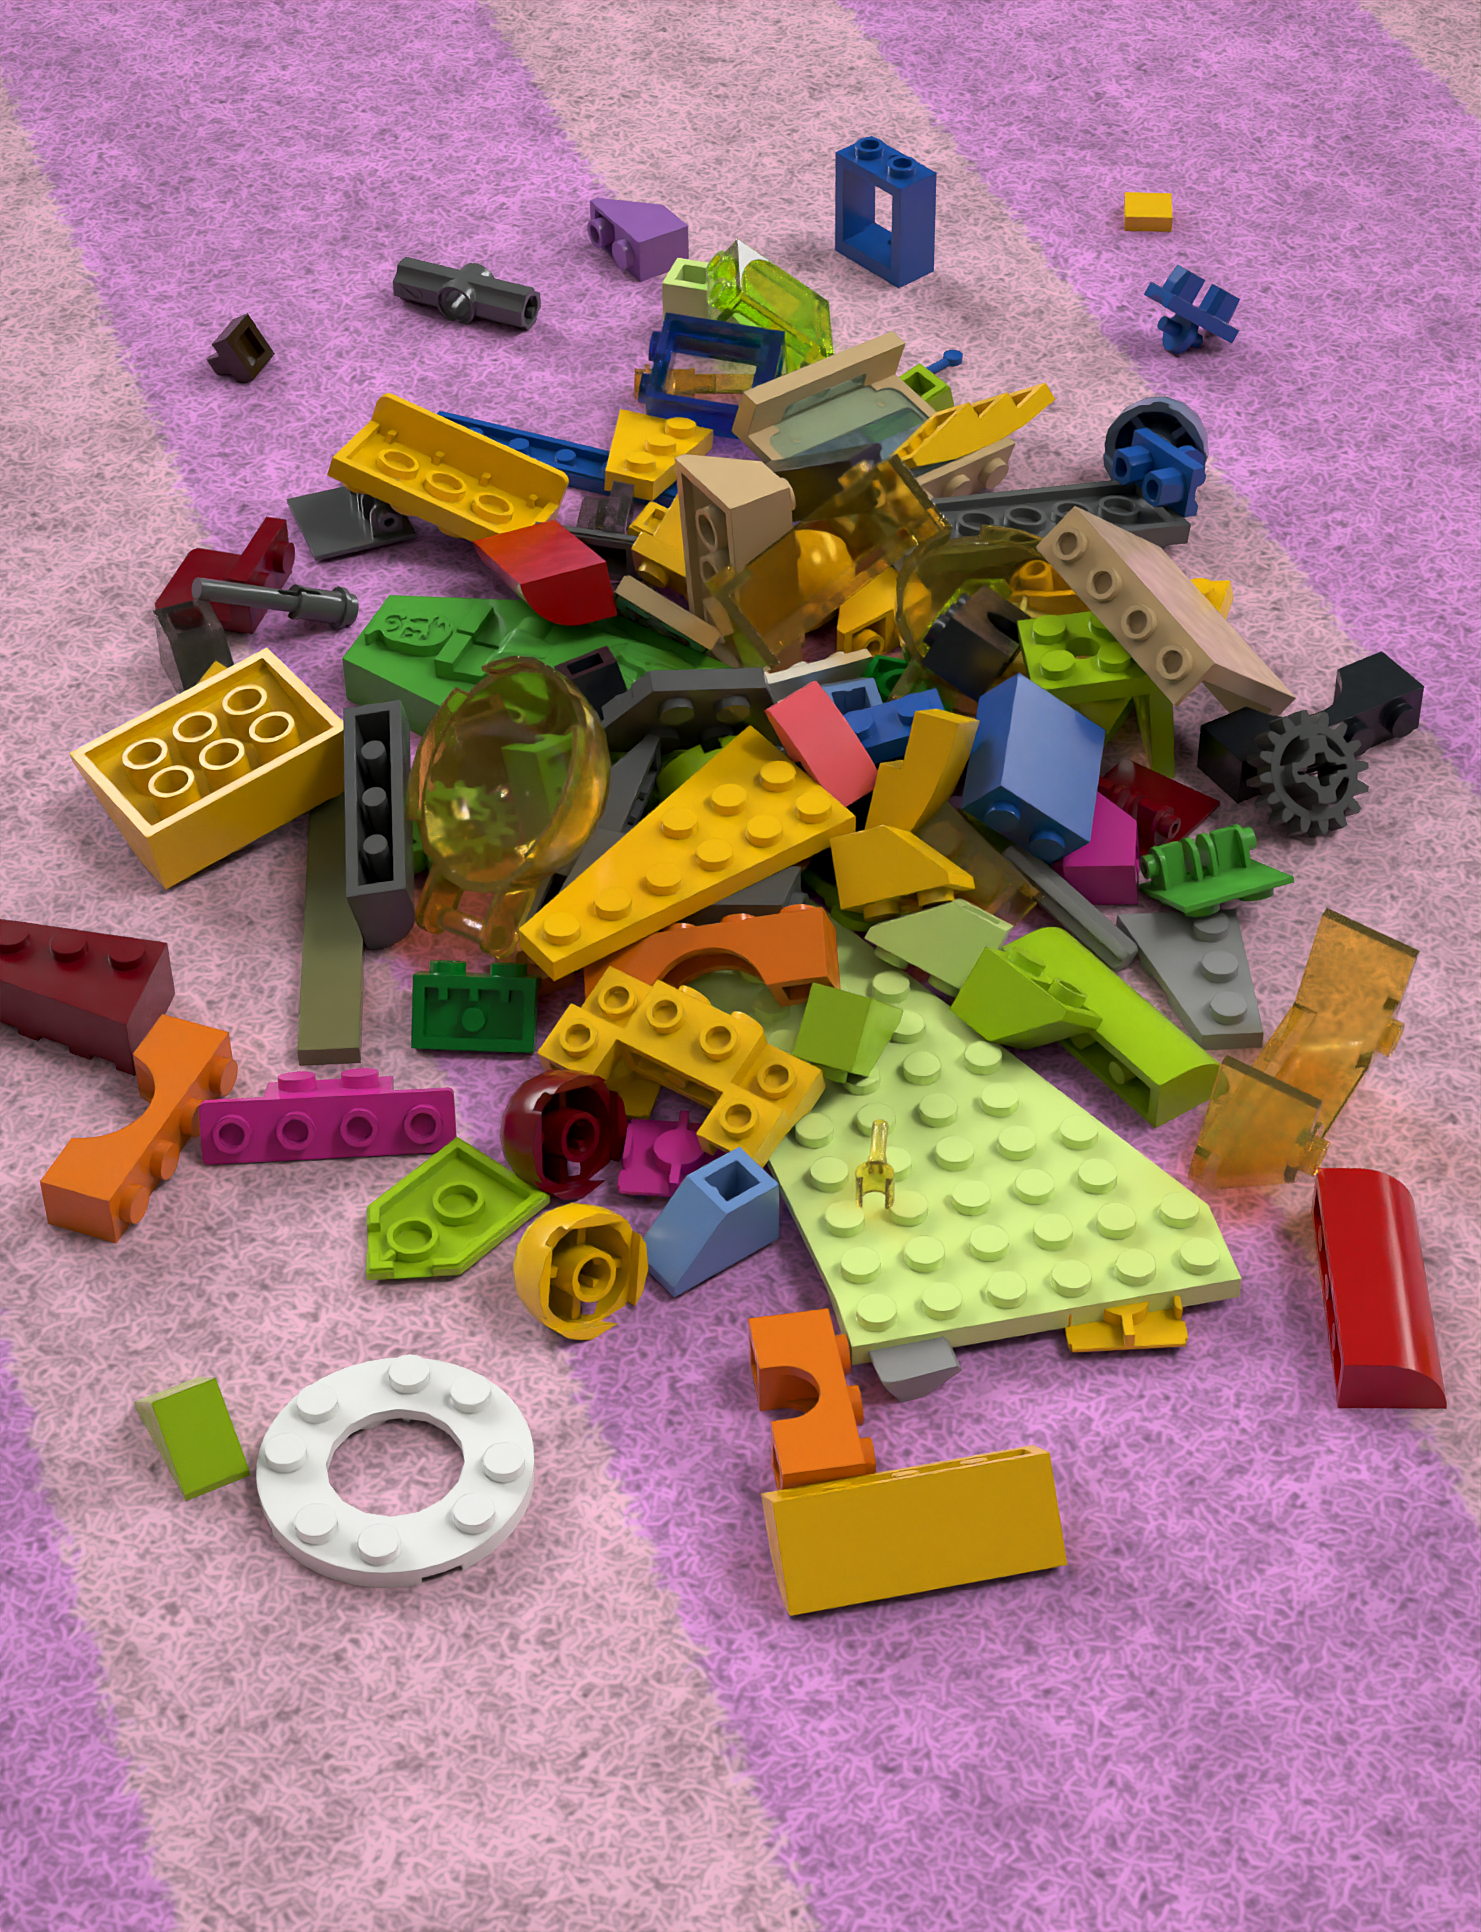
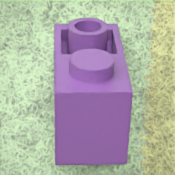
(638, 235)

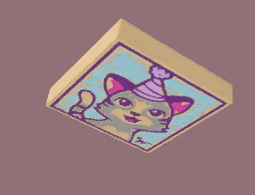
(663, 616)

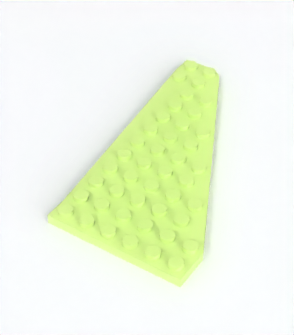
(1002, 1184)

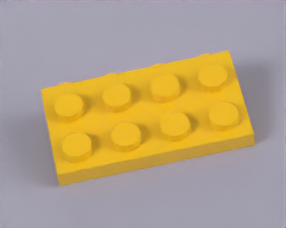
(447, 473)

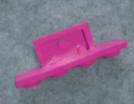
(327, 1120)

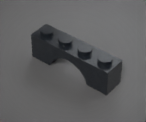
(1370, 697)

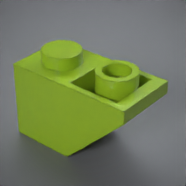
(1019, 1004)

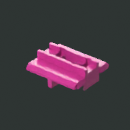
(661, 1156)

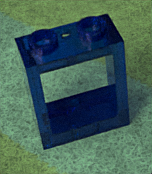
(709, 340)

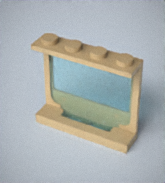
(853, 403)

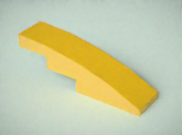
(972, 426)

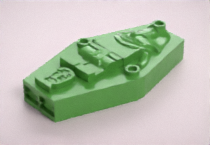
(429, 645)

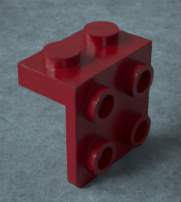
(263, 563)

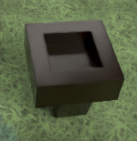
(240, 350)

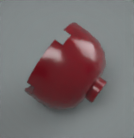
(563, 1120)

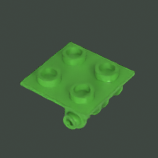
(1208, 872)

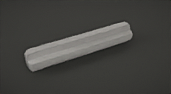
(1075, 912)

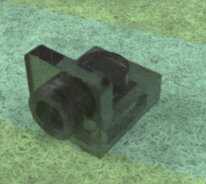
(609, 514)

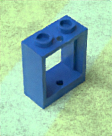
(910, 247)

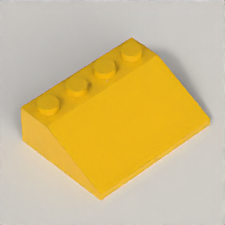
(216, 766)

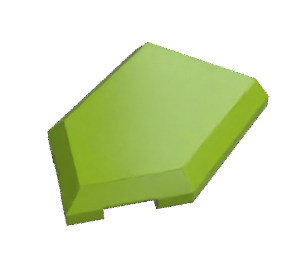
(446, 1215)

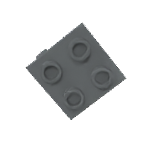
(347, 522)

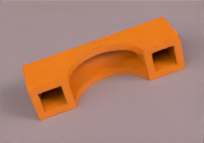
(779, 949)
(107, 1179)

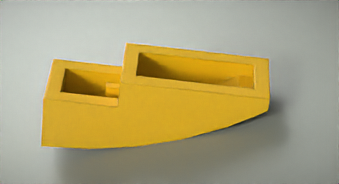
(934, 759)

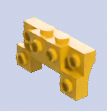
(693, 1050)

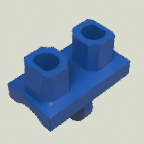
(1178, 296)
(1162, 471)

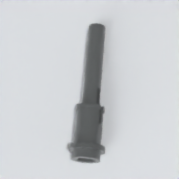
(334, 607)

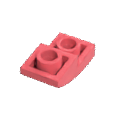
(823, 743)

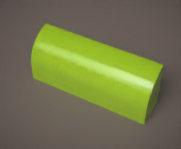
(1135, 1046)

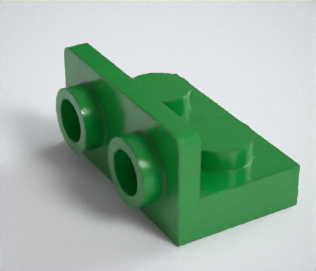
(475, 1009)

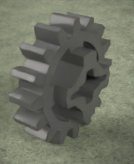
(1303, 801)

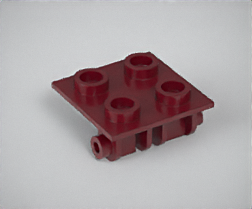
(1159, 804)

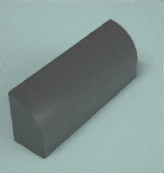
(376, 822)

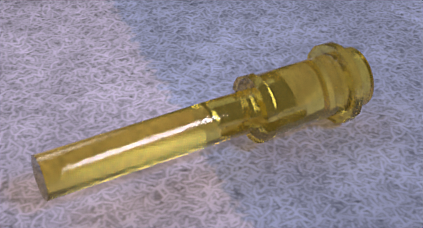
(687, 383)

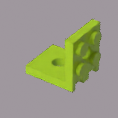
(1111, 673)

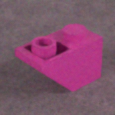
(1109, 865)

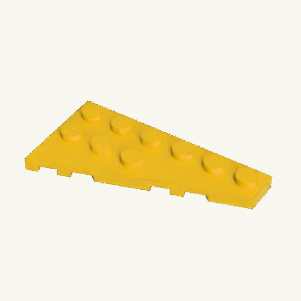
(710, 838)

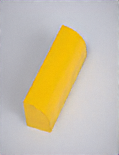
(914, 1529)

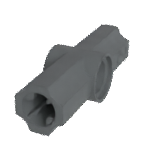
(467, 293)

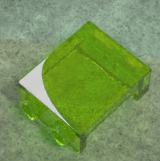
(771, 299)

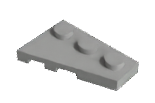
(1202, 973)

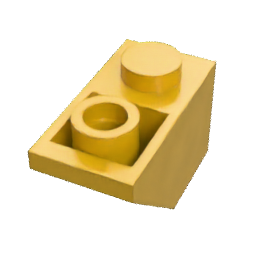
(867, 617)
(892, 869)

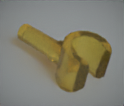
(876, 1173)

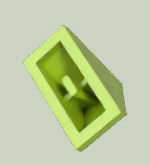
(194, 1436)

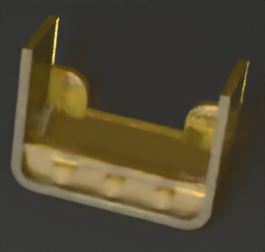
(822, 561)
(1274, 1116)

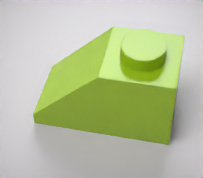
(844, 1032)

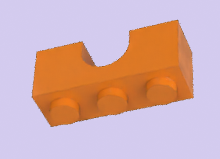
(803, 1368)

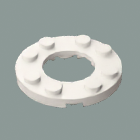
(404, 1548)

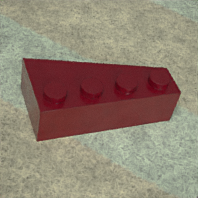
(83, 988)

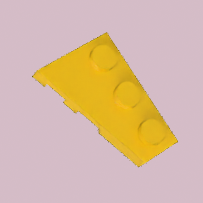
(646, 451)

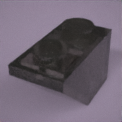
(190, 642)

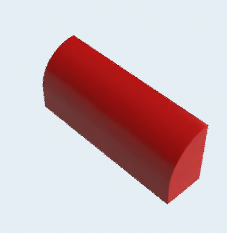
(551, 572)
(1375, 1292)

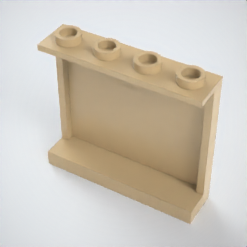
(1160, 615)

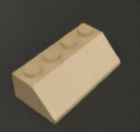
(728, 517)

